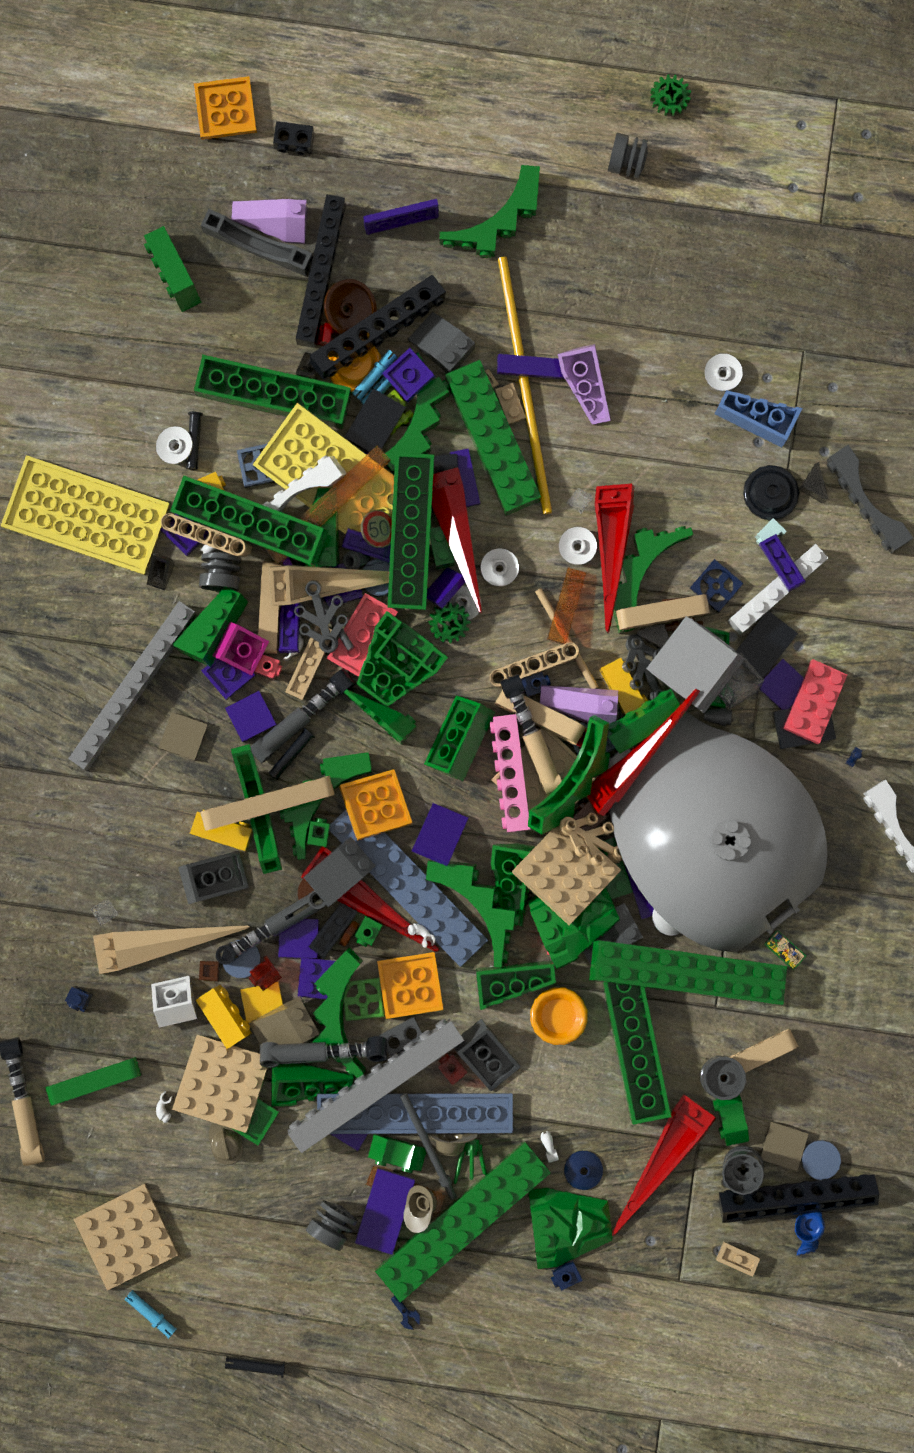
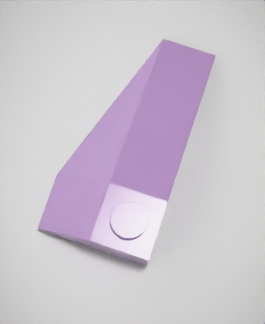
(278, 218)
(584, 377)
(581, 702)

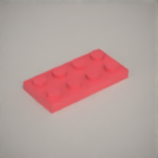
(360, 632)
(815, 701)

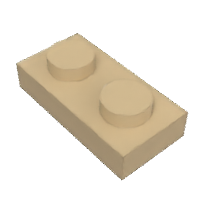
(510, 404)
(738, 1259)

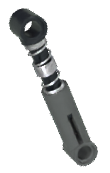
(299, 718)
(274, 926)
(274, 1054)

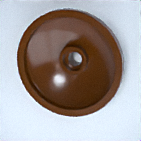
(357, 300)

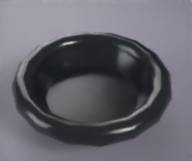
(771, 492)

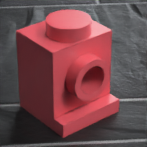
(274, 670)

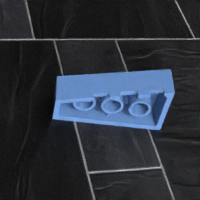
(758, 416)

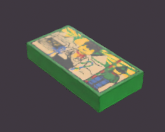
(785, 950)

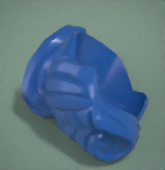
(809, 1230)

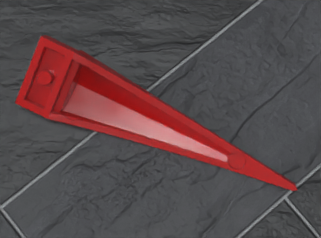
(452, 515)
(614, 516)
(618, 779)
(367, 902)
(680, 1135)

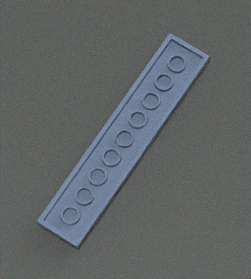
(415, 893)
(436, 1112)

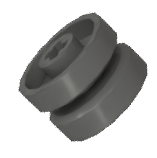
(711, 1074)

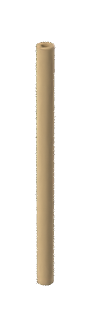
(580, 662)

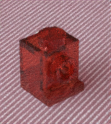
(264, 974)
(452, 1076)

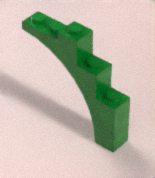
(503, 223)
(423, 420)
(634, 568)
(340, 770)
(577, 783)
(261, 825)
(484, 898)
(330, 1012)

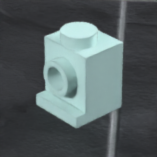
(769, 530)

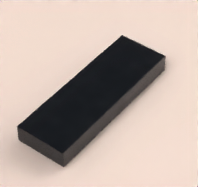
(332, 929)

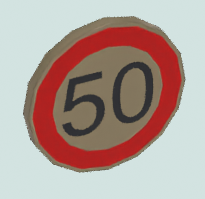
(377, 528)

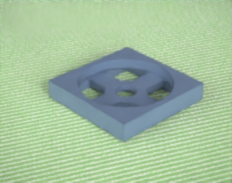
(242, 453)

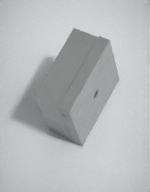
(695, 660)

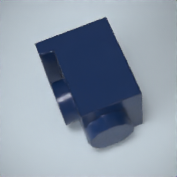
(530, 689)
(78, 999)
(570, 1269)

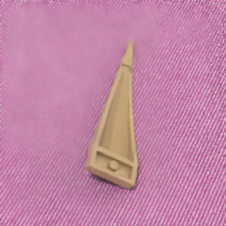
(289, 582)
(130, 948)

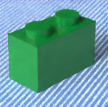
(441, 551)

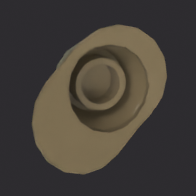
(451, 1143)
(225, 1144)
(419, 1208)

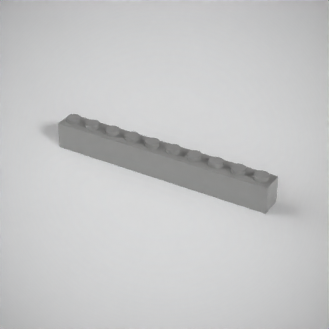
(132, 686)
(375, 1085)

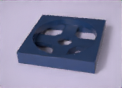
(714, 565)

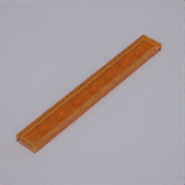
(341, 492)

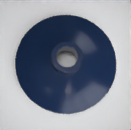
(576, 1162)

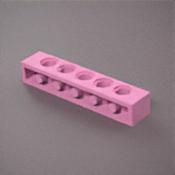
(509, 724)

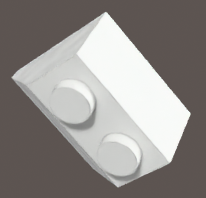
(173, 1001)

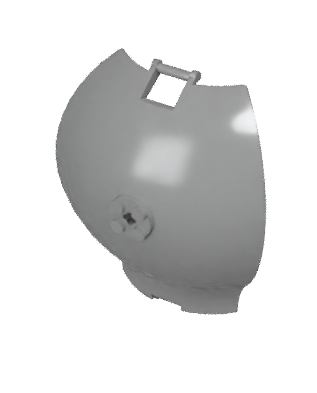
(676, 826)

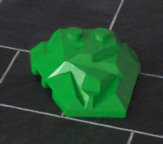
(397, 660)
(566, 941)
(567, 1225)

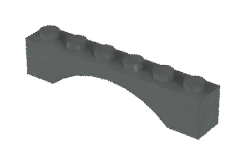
(282, 254)
(891, 532)

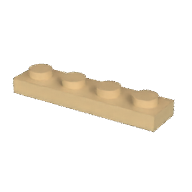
(306, 668)

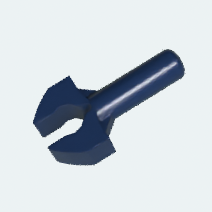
(855, 755)
(405, 1312)

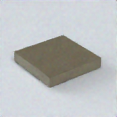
(183, 736)
(784, 1146)

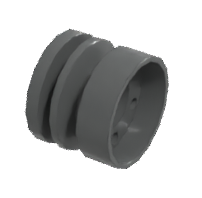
(627, 155)
(220, 569)
(745, 1180)
(332, 1223)

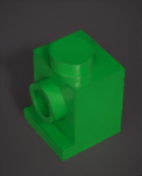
(313, 837)
(370, 924)

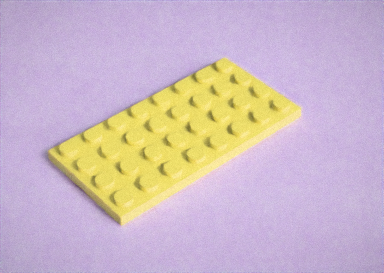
(304, 441)
(85, 515)

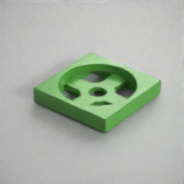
(349, 1016)

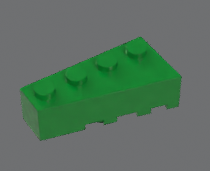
(171, 269)
(206, 631)
(512, 981)

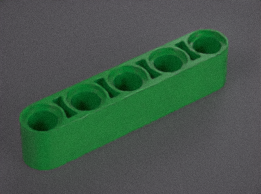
(93, 1081)

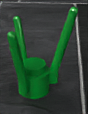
(471, 1149)

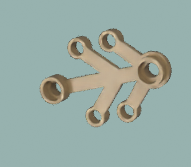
(570, 827)

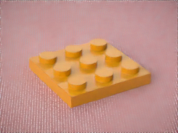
(225, 108)
(375, 804)
(410, 985)

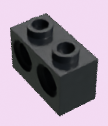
(294, 132)

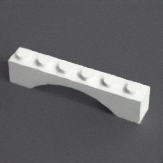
(326, 473)
(774, 592)
(883, 801)

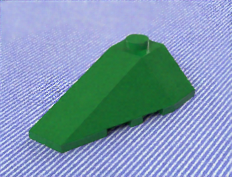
(330, 552)
(392, 721)
(512, 891)
(303, 1082)

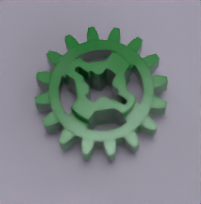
(663, 99)
(446, 632)

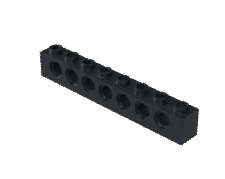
(320, 271)
(397, 308)
(808, 1203)

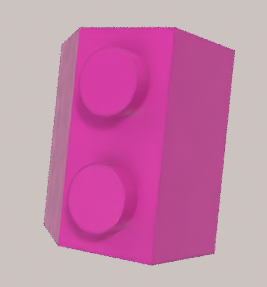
(240, 648)

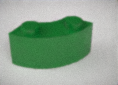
(732, 1120)
(397, 1152)

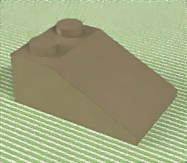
(286, 1024)

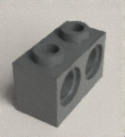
(400, 1032)

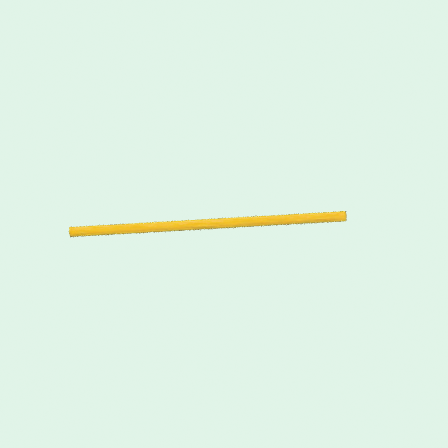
(525, 387)

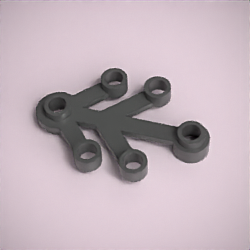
(322, 619)
(639, 650)

